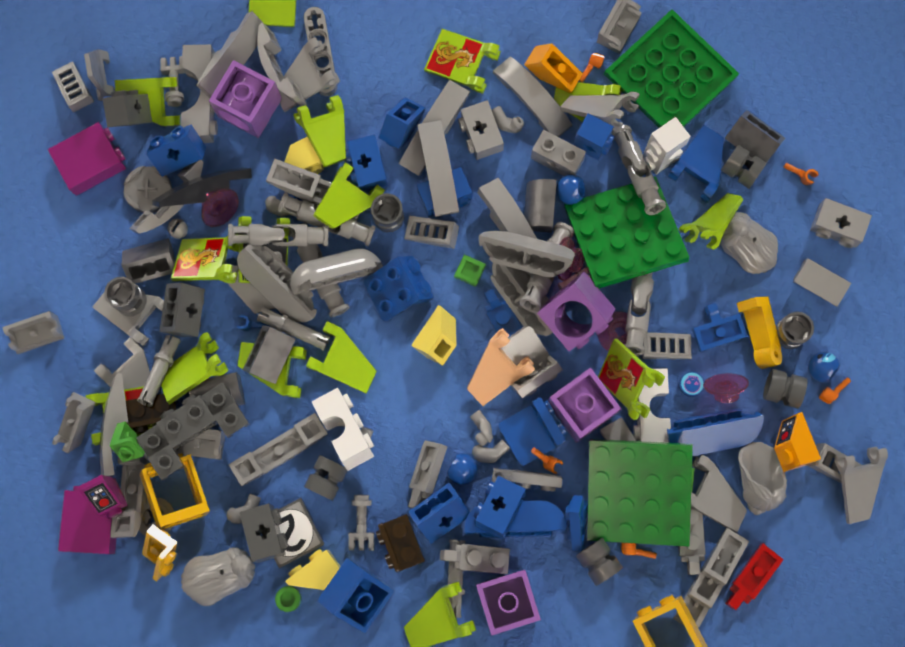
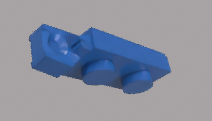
(500, 314)

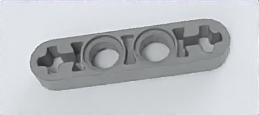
(327, 53)

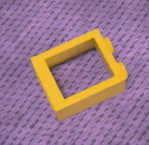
(181, 516)
(667, 604)

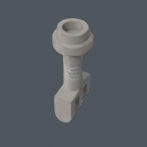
(173, 97)
(361, 502)

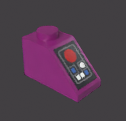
(104, 496)

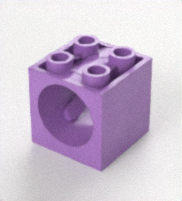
(245, 99)
(567, 331)
(583, 405)

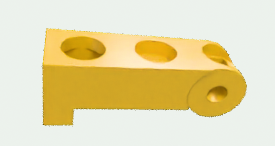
(762, 331)

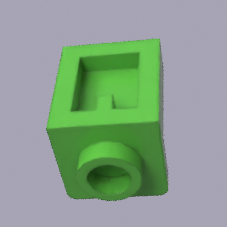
(125, 443)

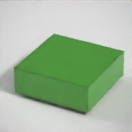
(470, 270)

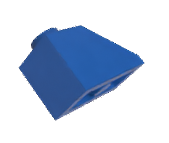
(401, 122)

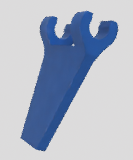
(702, 161)

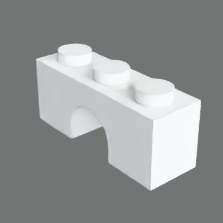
(665, 145)
(653, 428)
(352, 445)

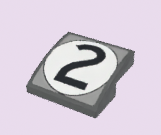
(299, 531)

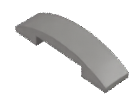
(267, 48)
(533, 95)
(438, 168)
(149, 221)
(278, 450)
(129, 521)

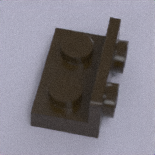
(143, 417)
(400, 543)

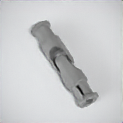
(633, 160)
(305, 209)
(260, 234)
(539, 285)
(329, 293)
(638, 326)

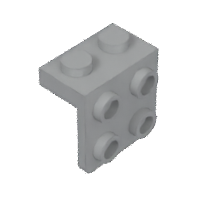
(524, 344)

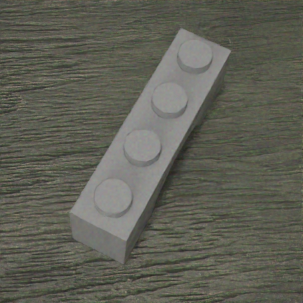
(201, 116)

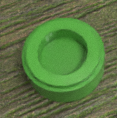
(288, 599)

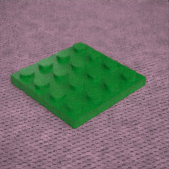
(671, 72)
(621, 238)
(639, 492)

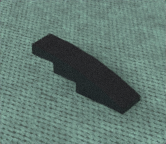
(195, 189)

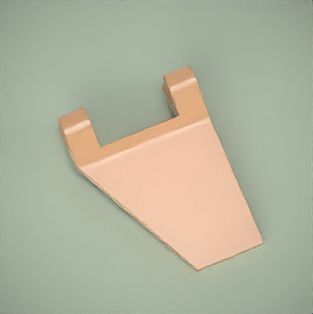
(496, 370)

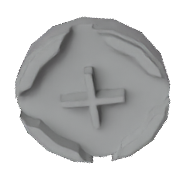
(144, 186)

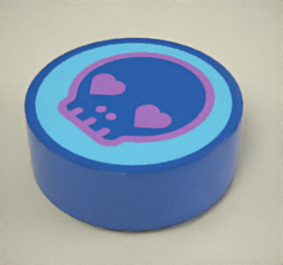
(691, 384)

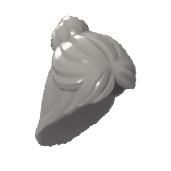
(750, 244)
(762, 477)
(217, 575)

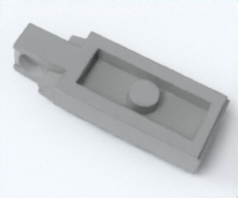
(426, 472)
(525, 478)
(696, 551)
(478, 558)

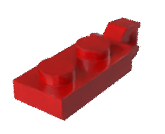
(753, 576)

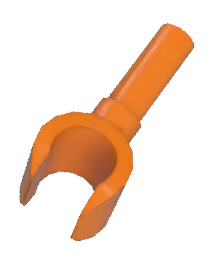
(595, 60)
(802, 174)
(829, 395)
(548, 461)
(630, 549)

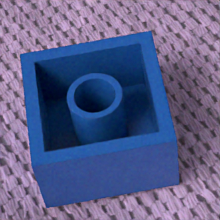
(355, 595)

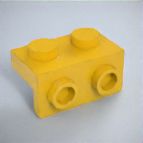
(160, 550)

